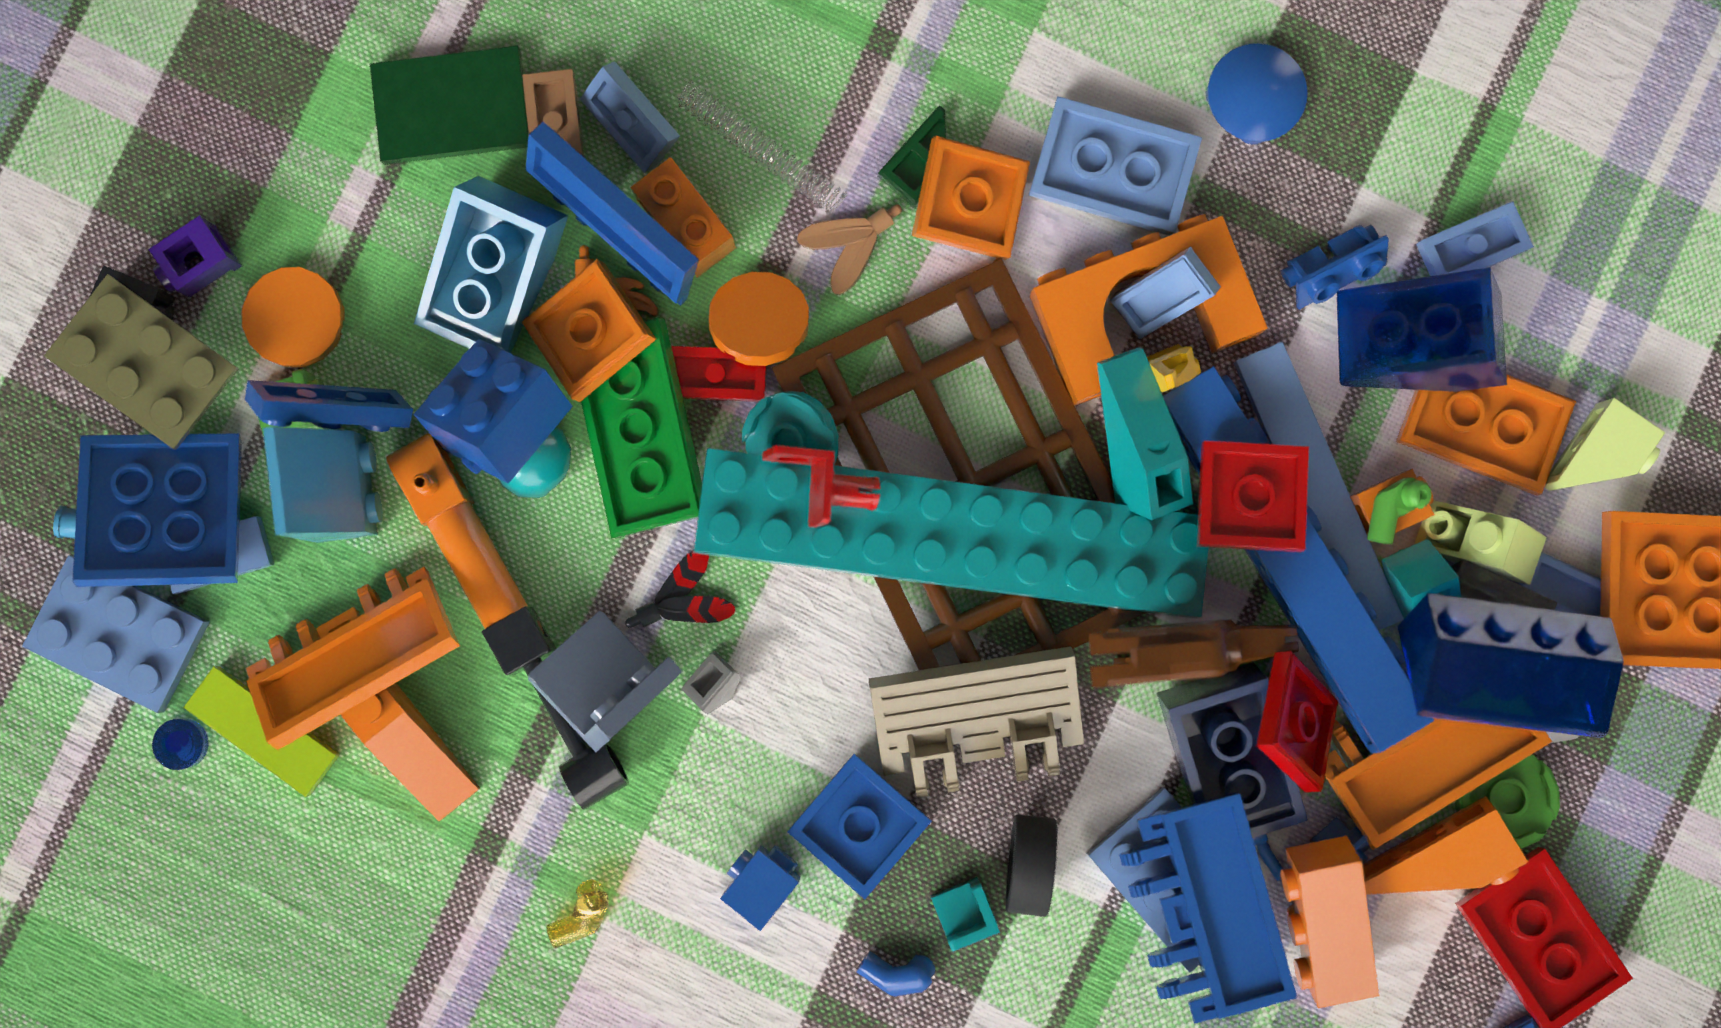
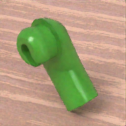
(1393, 503)

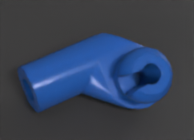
(898, 980)

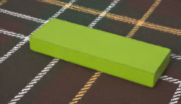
(230, 711)

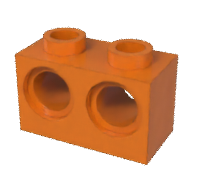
(684, 214)

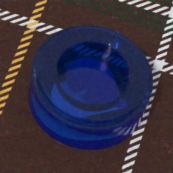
(180, 744)

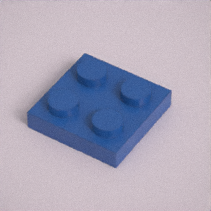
(859, 826)

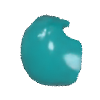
(543, 469)

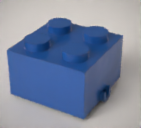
(493, 410)

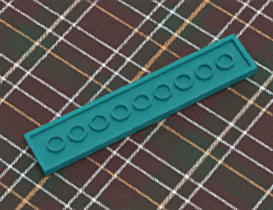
(956, 536)

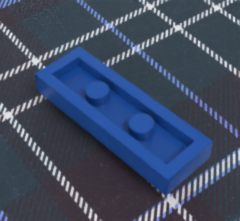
(327, 405)

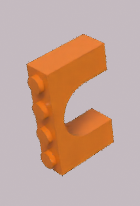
(1073, 304)

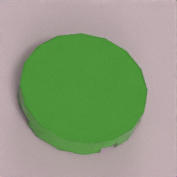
(1523, 797)

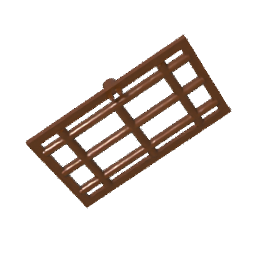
(1039, 449)

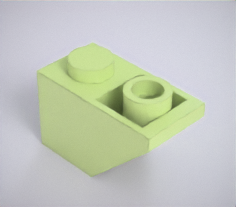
(1485, 539)

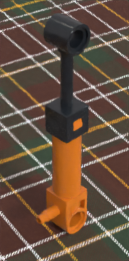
(509, 624)

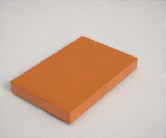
(1493, 431)

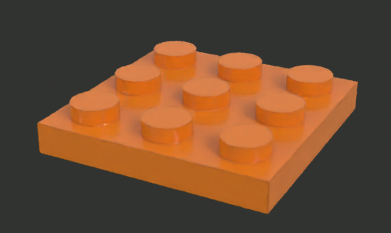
(1663, 587)

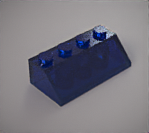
(1511, 665)

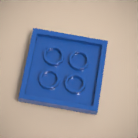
(157, 510)

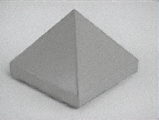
(712, 683)

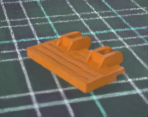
(349, 657)
(1422, 772)

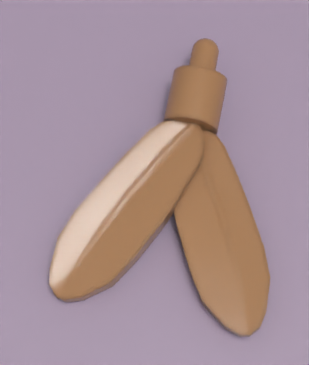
(859, 241)

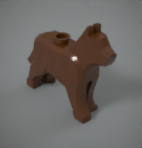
(1184, 650)

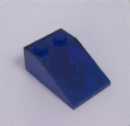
(1423, 333)

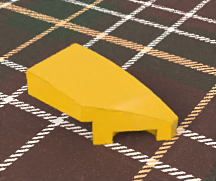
(1174, 366)

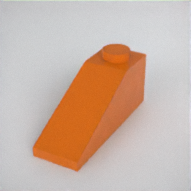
(411, 750)
(1452, 854)

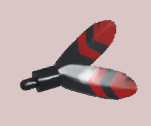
(674, 603)

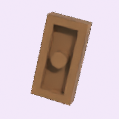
(554, 100)

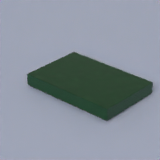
(449, 105)

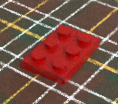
(1544, 942)

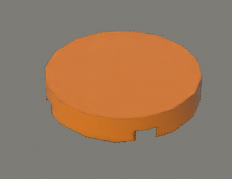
(293, 317)
(759, 318)

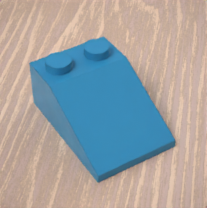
(488, 264)
(321, 483)

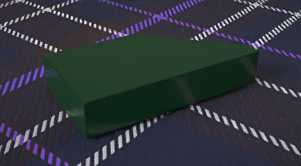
(907, 167)

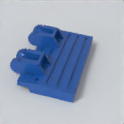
(610, 213)
(1219, 906)

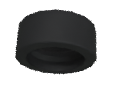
(1031, 865)

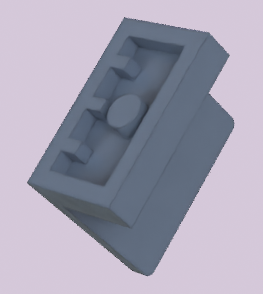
(600, 680)

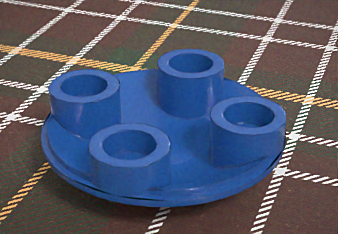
(1257, 92)

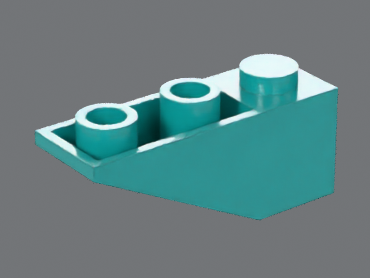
(1142, 441)

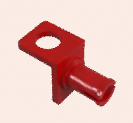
(825, 485)

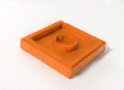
(970, 198)
(588, 330)

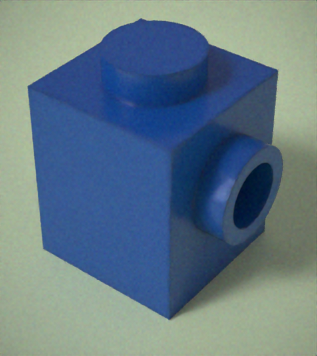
(760, 884)

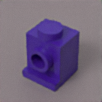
(181, 246)

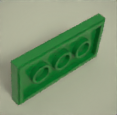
(644, 442)

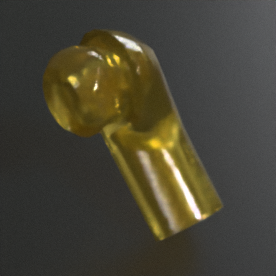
(586, 915)

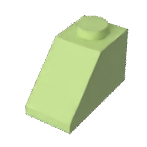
(1607, 447)

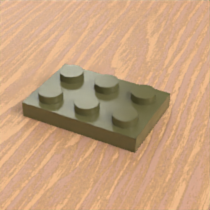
(141, 362)

